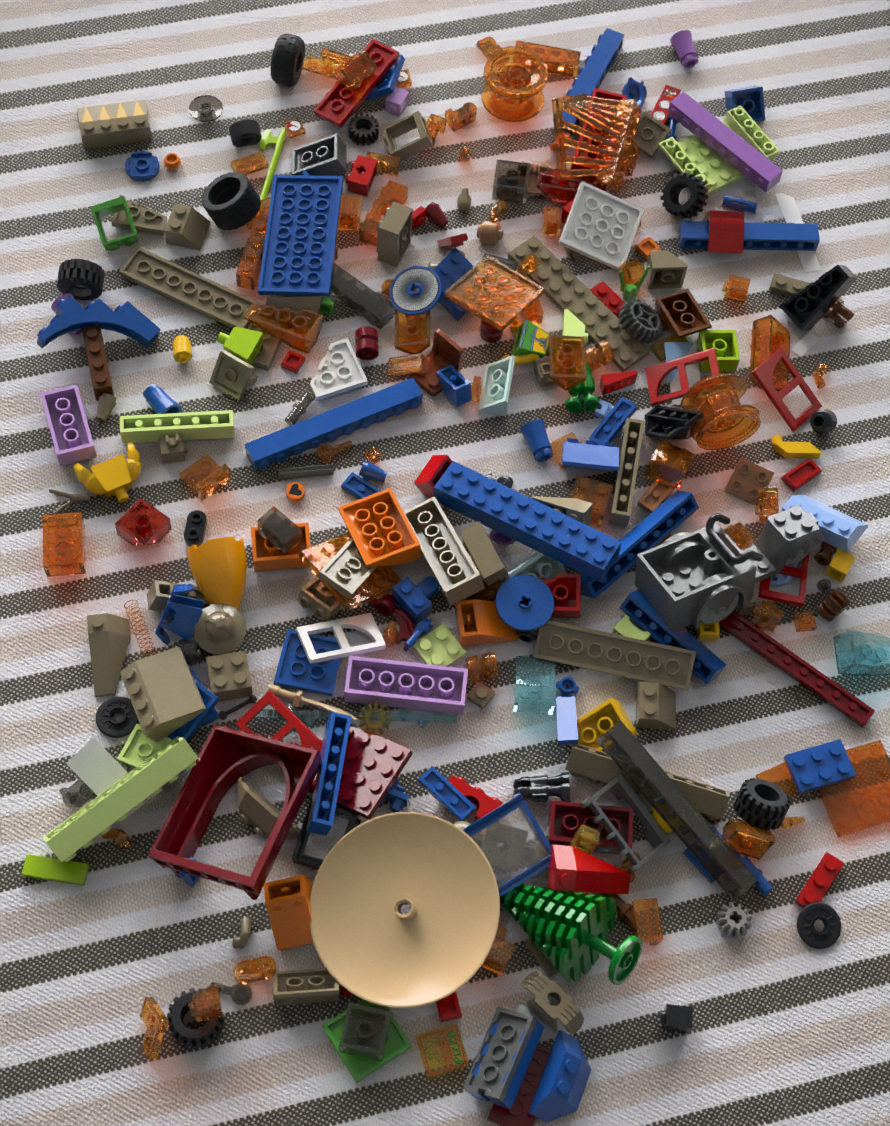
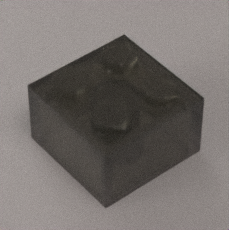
(511, 181)
(365, 1031)

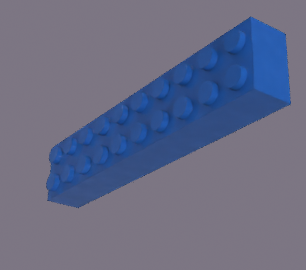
(527, 521)

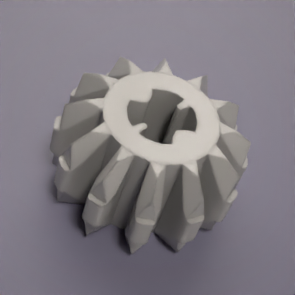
(738, 915)

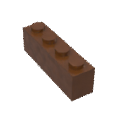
(97, 361)

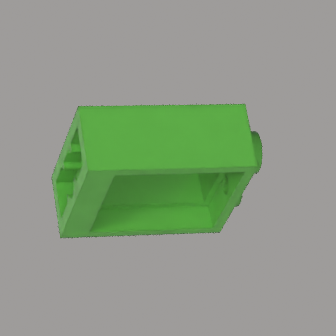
(108, 208)

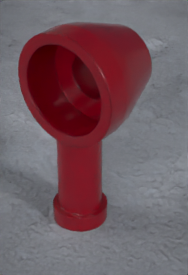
(384, 604)

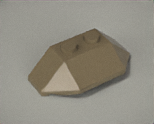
(259, 811)

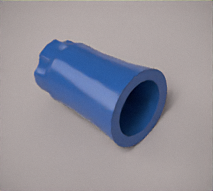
(160, 401)
(537, 439)

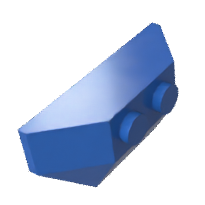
(561, 1080)

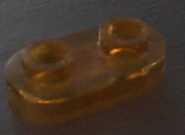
(254, 969)

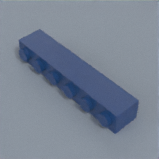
(706, 664)
(329, 774)

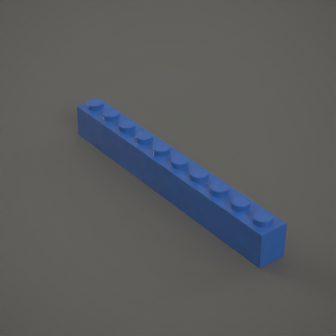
(333, 424)

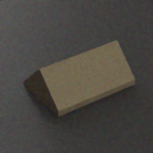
(304, 987)

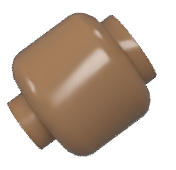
(489, 232)

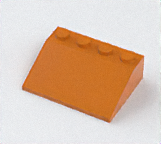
(381, 530)

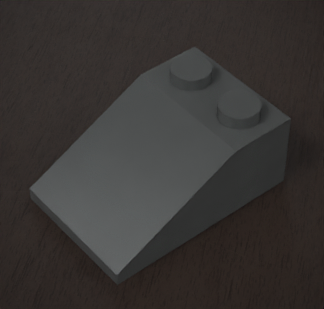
(320, 157)

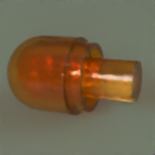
(390, 635)

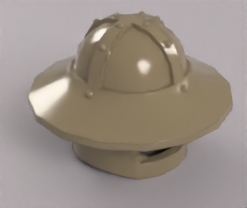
(220, 629)

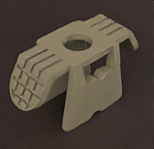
(565, 1012)

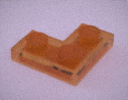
(156, 1025)

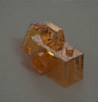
(768, 503)

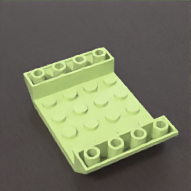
(699, 160)

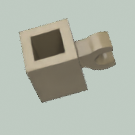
(173, 449)

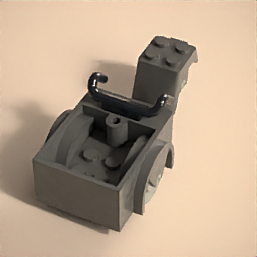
(707, 574)

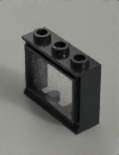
(313, 848)

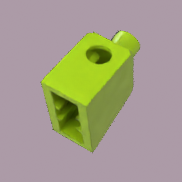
(242, 343)

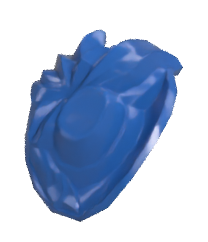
(635, 90)

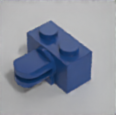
(415, 598)

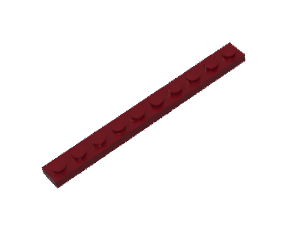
(797, 668)

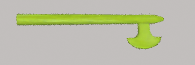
(266, 140)

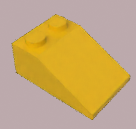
(599, 720)

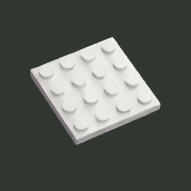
(601, 226)

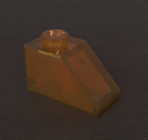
(206, 1004)

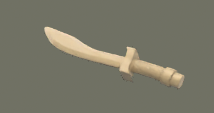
(297, 698)

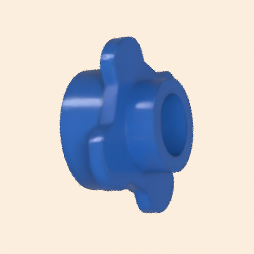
(568, 681)

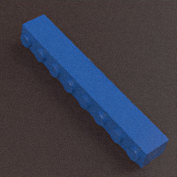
(595, 68)
(756, 236)
(642, 538)

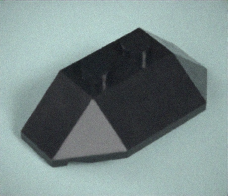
(671, 423)

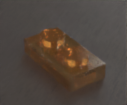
(250, 163)

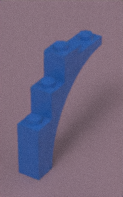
(74, 317)

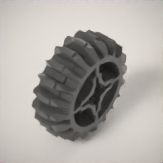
(640, 321)

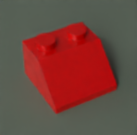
(432, 473)

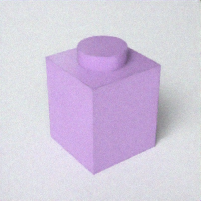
(397, 101)

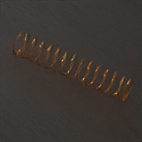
(128, 607)

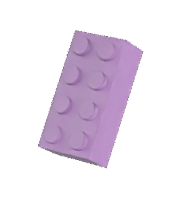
(68, 425)

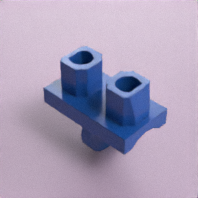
(398, 798)

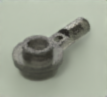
(240, 993)

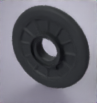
(113, 728)
(806, 928)

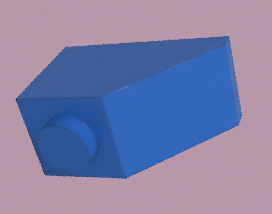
(455, 385)

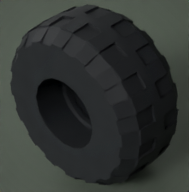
(287, 59)

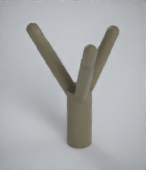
(73, 498)

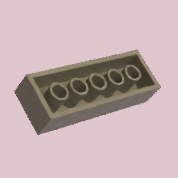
(444, 551)

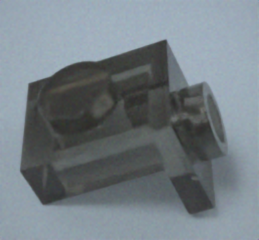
(76, 794)

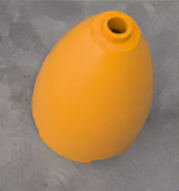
(219, 570)

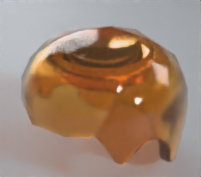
(632, 271)

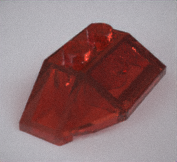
(563, 189)

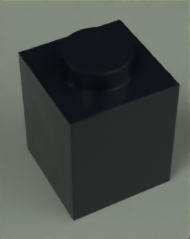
(676, 1018)

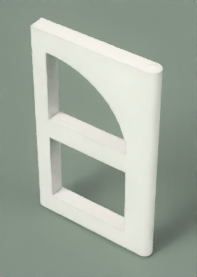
(363, 623)

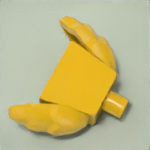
(112, 476)

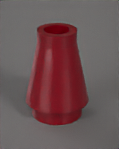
(436, 214)

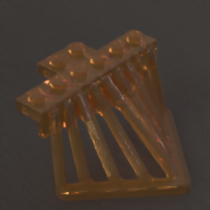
(616, 124)

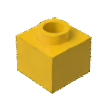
(708, 632)

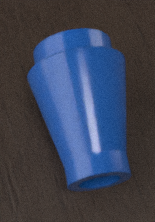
(372, 472)

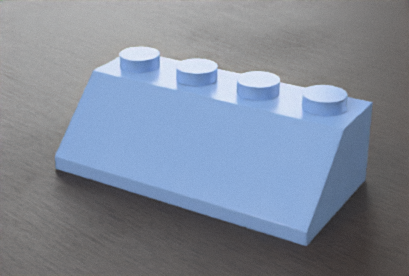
(835, 526)

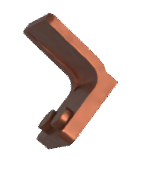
(443, 354)

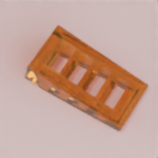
(386, 163)

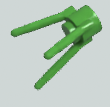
(630, 290)

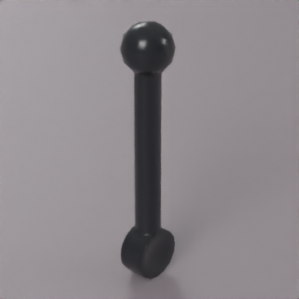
(223, 715)

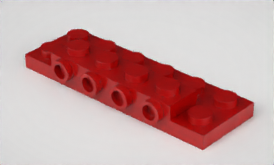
(342, 102)

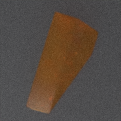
(293, 327)

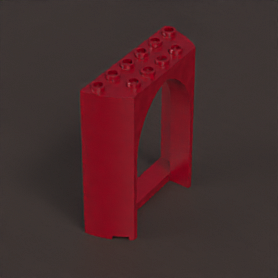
(220, 764)

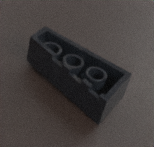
(818, 297)

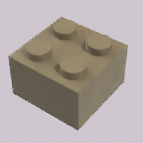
(229, 676)

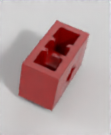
(362, 175)

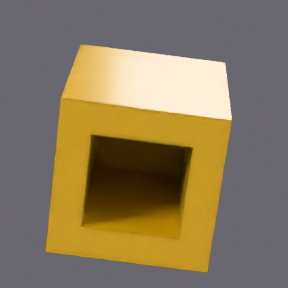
(840, 565)

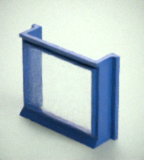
(511, 843)

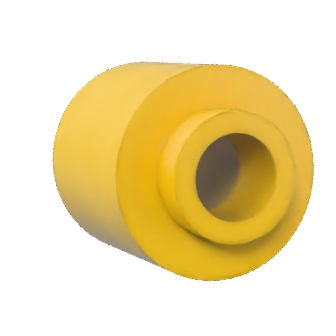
(182, 349)

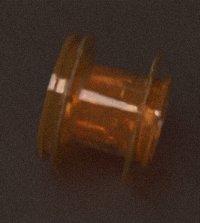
(514, 84)
(724, 417)

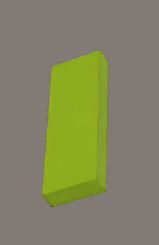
(54, 870)

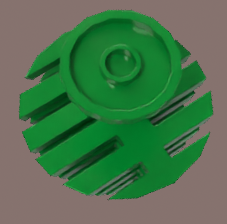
(572, 930)

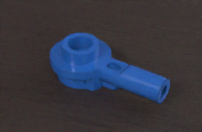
(424, 627)

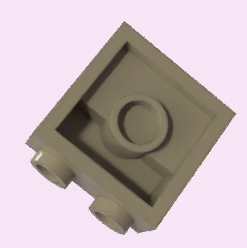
(319, 600)

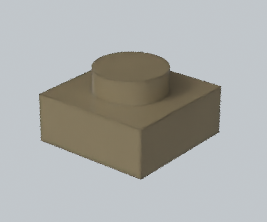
(481, 695)

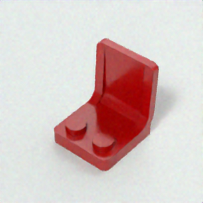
(725, 231)

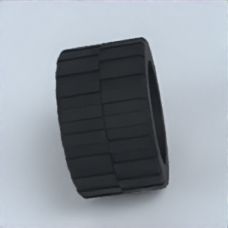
(231, 201)

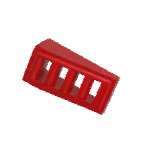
(616, 381)

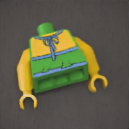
(529, 343)

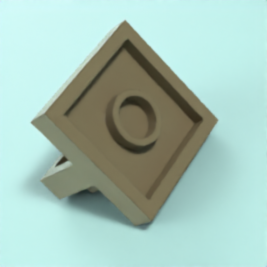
(232, 375)

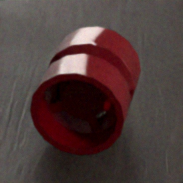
(489, 333)
(366, 343)

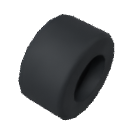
(245, 133)

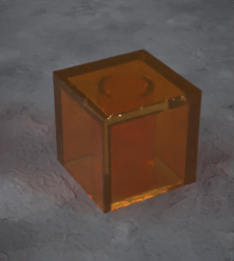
(350, 213)

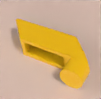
(799, 450)

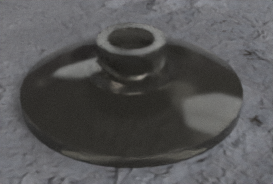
(205, 108)

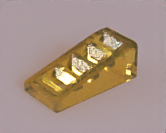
(586, 835)

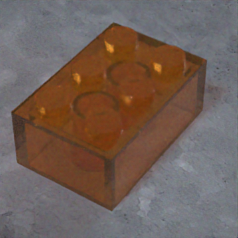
(64, 544)

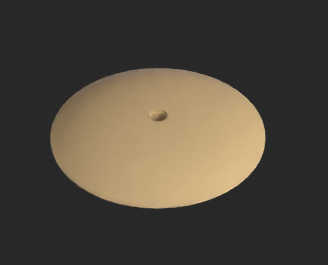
(360, 899)

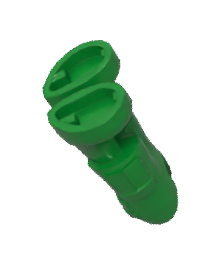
(587, 387)

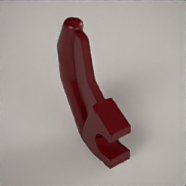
(406, 625)

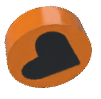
(295, 491)

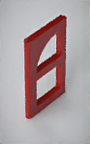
(656, 374)
(764, 377)
(801, 573)
(307, 737)

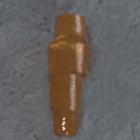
(790, 821)

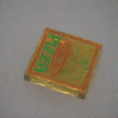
(442, 1051)

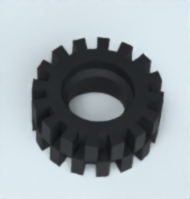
(363, 122)

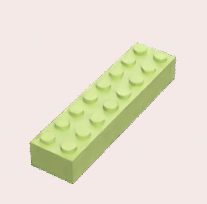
(120, 798)

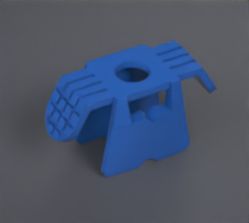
(181, 612)

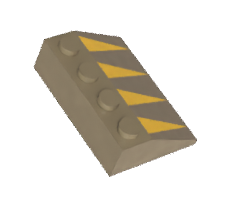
(114, 124)

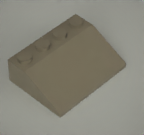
(162, 693)

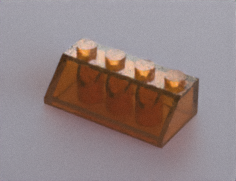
(767, 338)

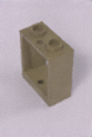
(403, 126)

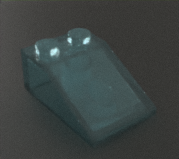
(862, 654)
(534, 685)

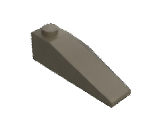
(108, 647)

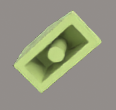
(573, 326)

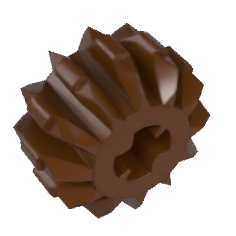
(833, 605)

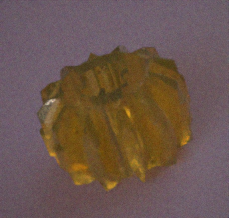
(368, 715)

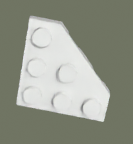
(338, 371)

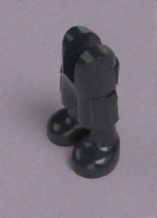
(537, 790)

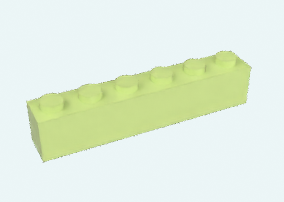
(188, 425)

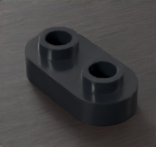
(195, 527)

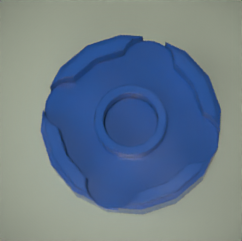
(142, 166)

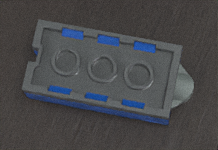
(504, 1056)

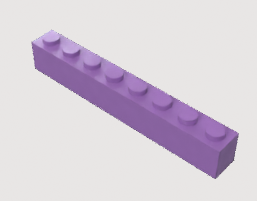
(725, 142)

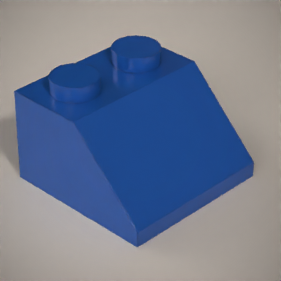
(749, 98)

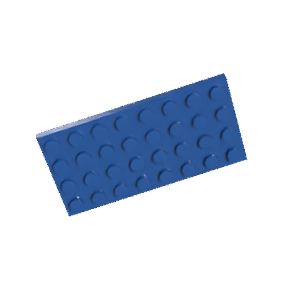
(301, 236)

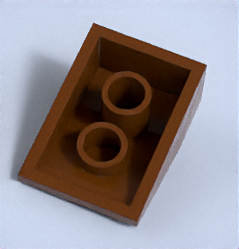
(681, 314)

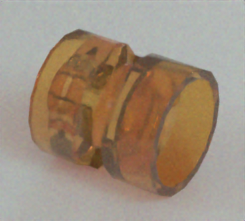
(599, 354)
(482, 667)

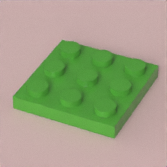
(361, 1067)

